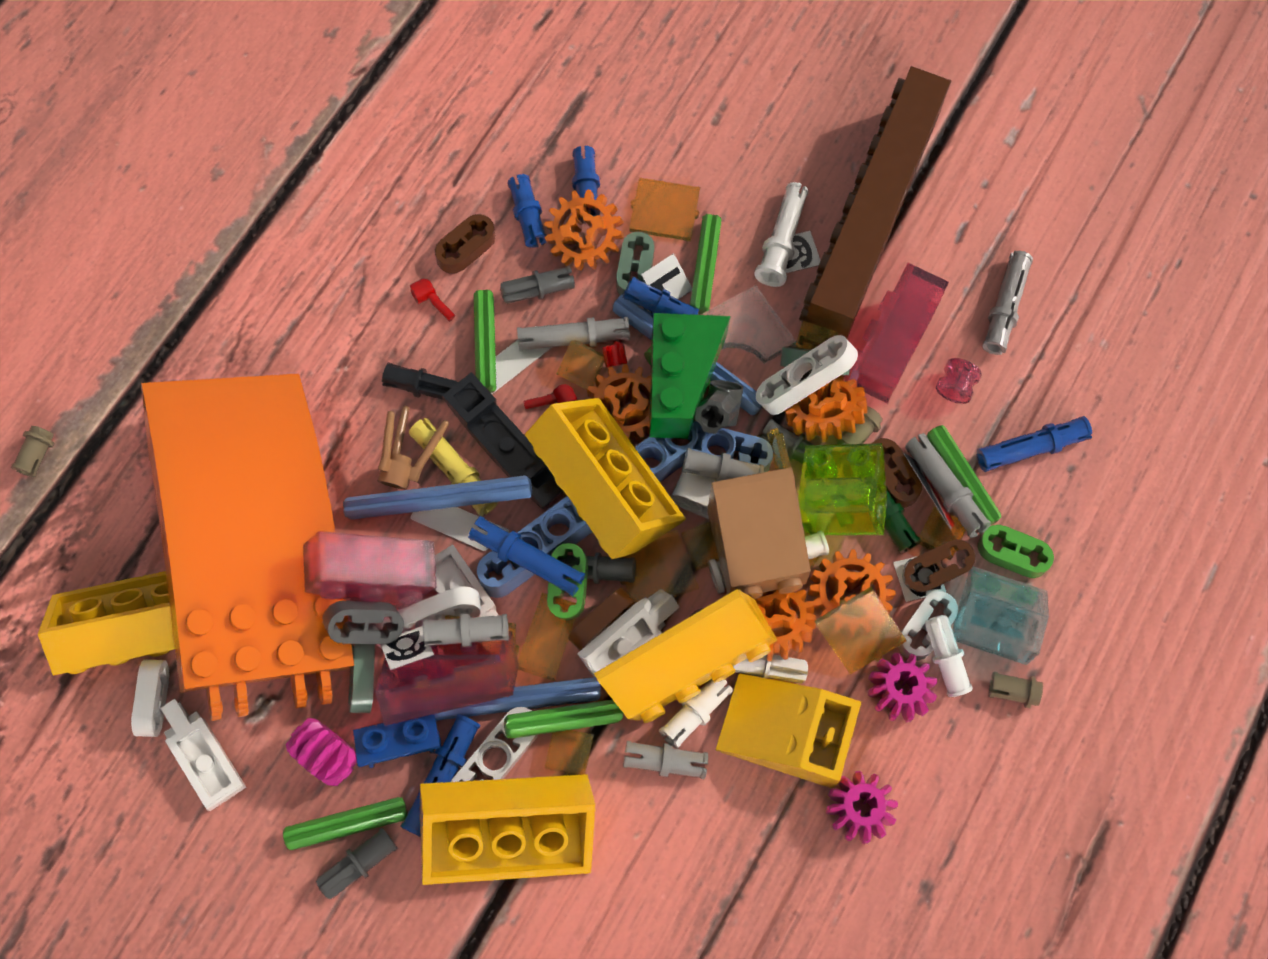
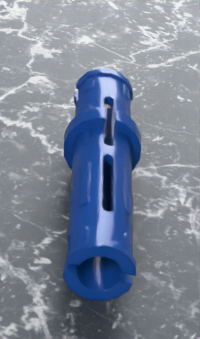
(1048, 439)
(512, 548)
(446, 764)

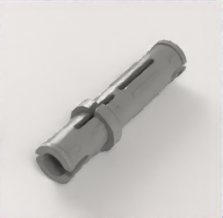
(1004, 314)
(584, 332)
(955, 496)

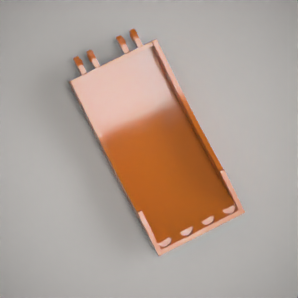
(234, 506)

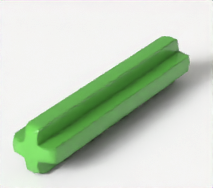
(705, 262)
(485, 339)
(955, 460)
(562, 719)
(344, 823)

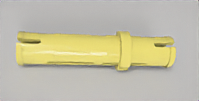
(448, 460)

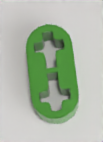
(1014, 551)
(554, 592)

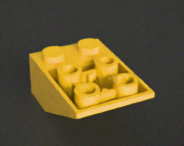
(789, 728)

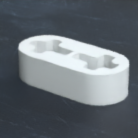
(920, 617)
(149, 698)

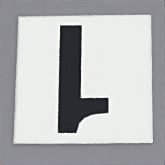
(668, 276)

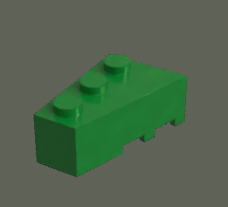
(681, 366)

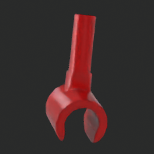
(424, 290)
(614, 354)
(560, 394)

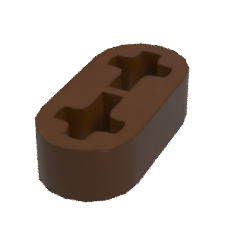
(467, 245)
(903, 471)
(943, 574)
(601, 618)

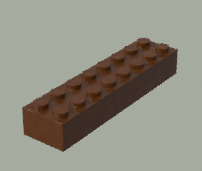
(875, 202)

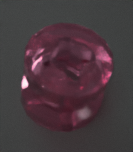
(958, 380)

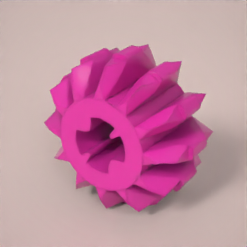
(914, 677)
(322, 752)
(872, 820)

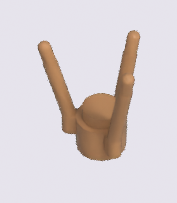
(396, 468)

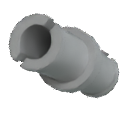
(716, 466)
(465, 630)
(665, 760)

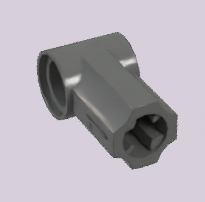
(720, 406)

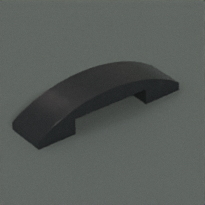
(500, 437)

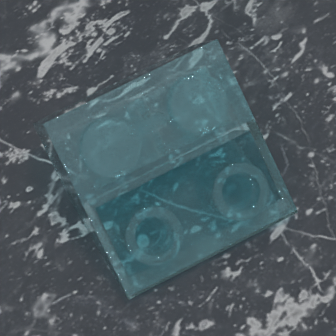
(1001, 616)

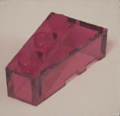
(897, 332)
(369, 568)
(447, 680)

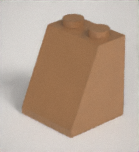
(759, 533)

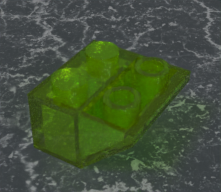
(843, 489)

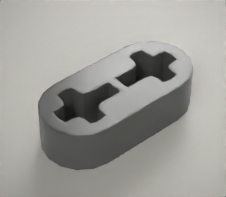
(363, 617)

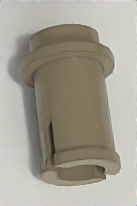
(863, 431)
(33, 451)
(1016, 689)

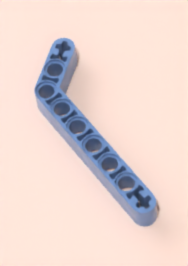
(564, 512)

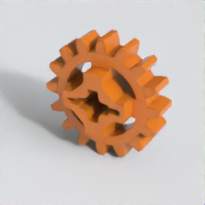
(598, 225)
(616, 391)
(829, 410)
(841, 580)
(783, 621)

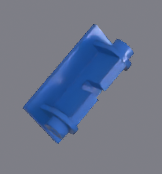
(401, 739)

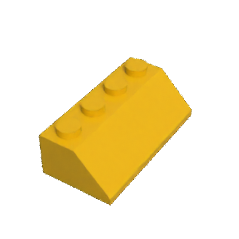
(603, 476)
(107, 624)
(687, 657)
(506, 828)

